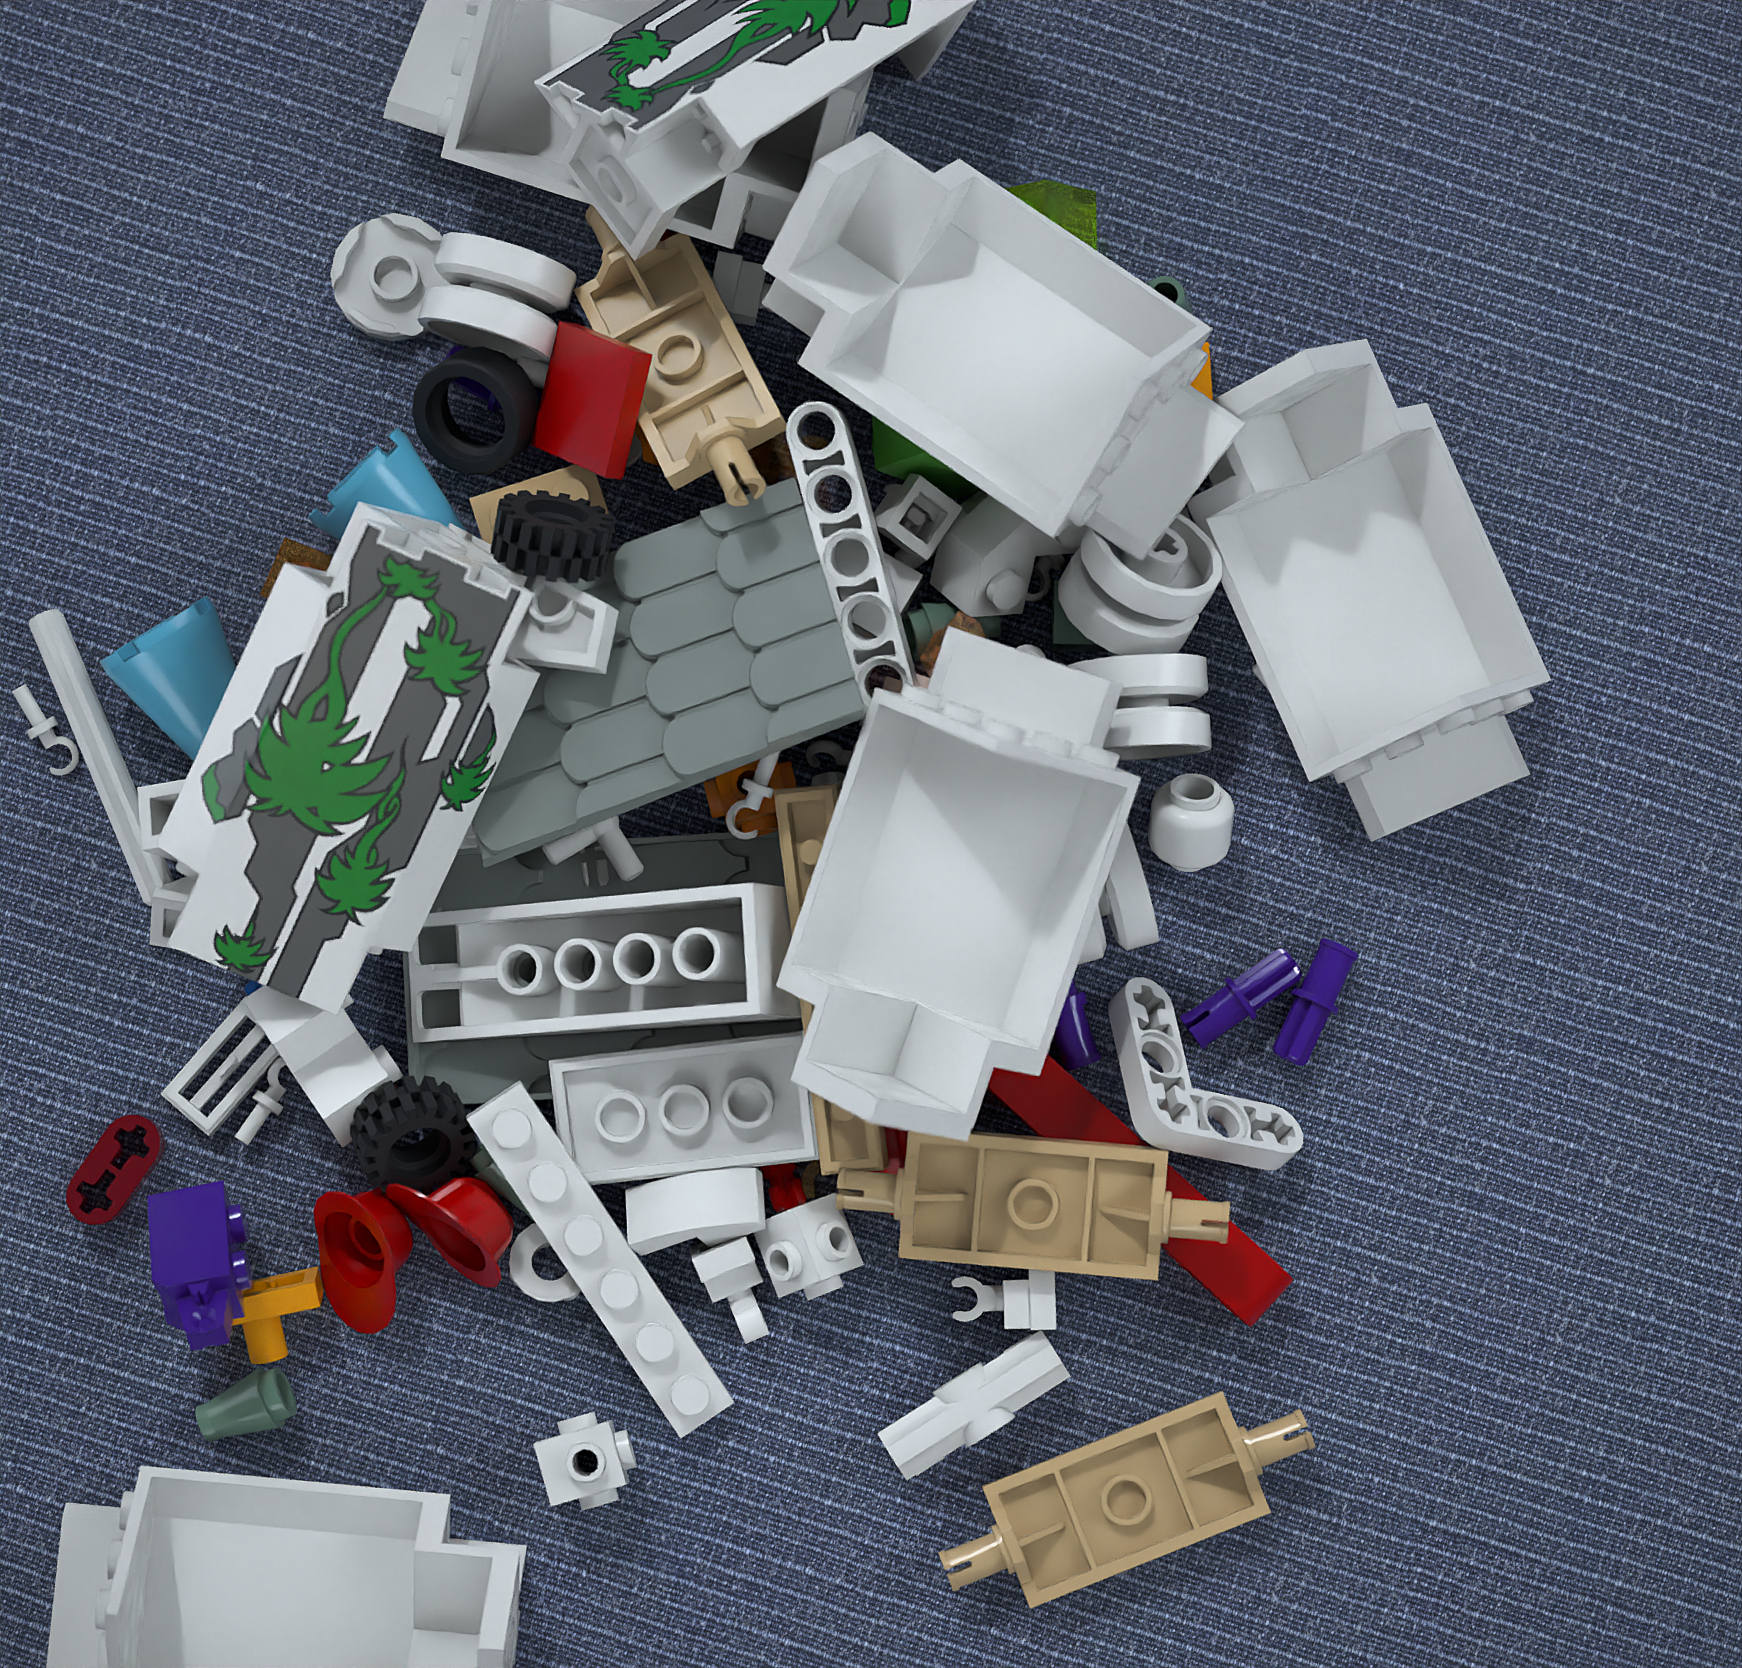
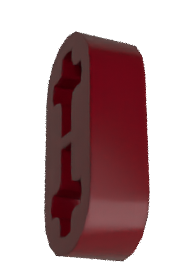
(103, 1159)

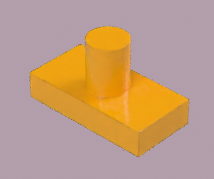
(269, 1300)

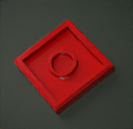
(591, 400)

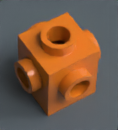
(724, 793)

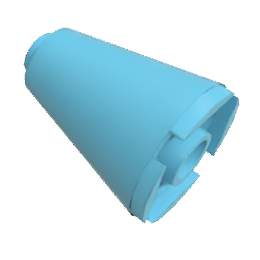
(387, 481)
(177, 673)

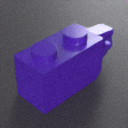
(199, 1260)

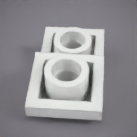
(699, 1204)

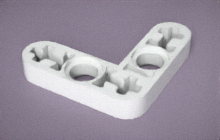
(1168, 1108)

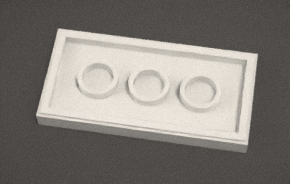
(684, 1108)

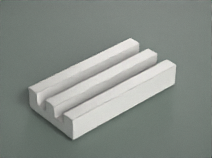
(243, 1087)

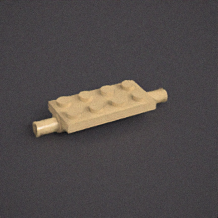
(702, 388)
(1034, 1204)
(1126, 1499)

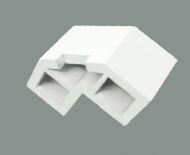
(990, 558)
(324, 1056)

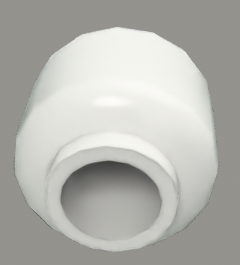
(1191, 822)

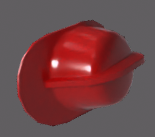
(462, 1223)
(360, 1251)

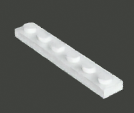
(599, 1259)

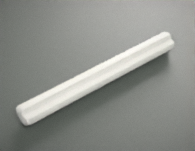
(98, 747)

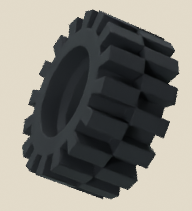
(552, 536)
(405, 1111)

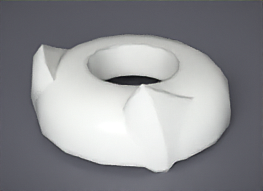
(523, 1275)

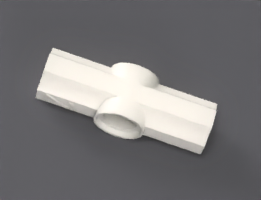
(973, 1404)

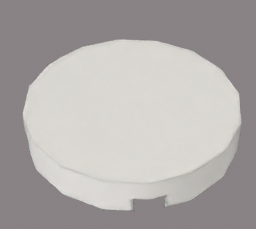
(384, 275)

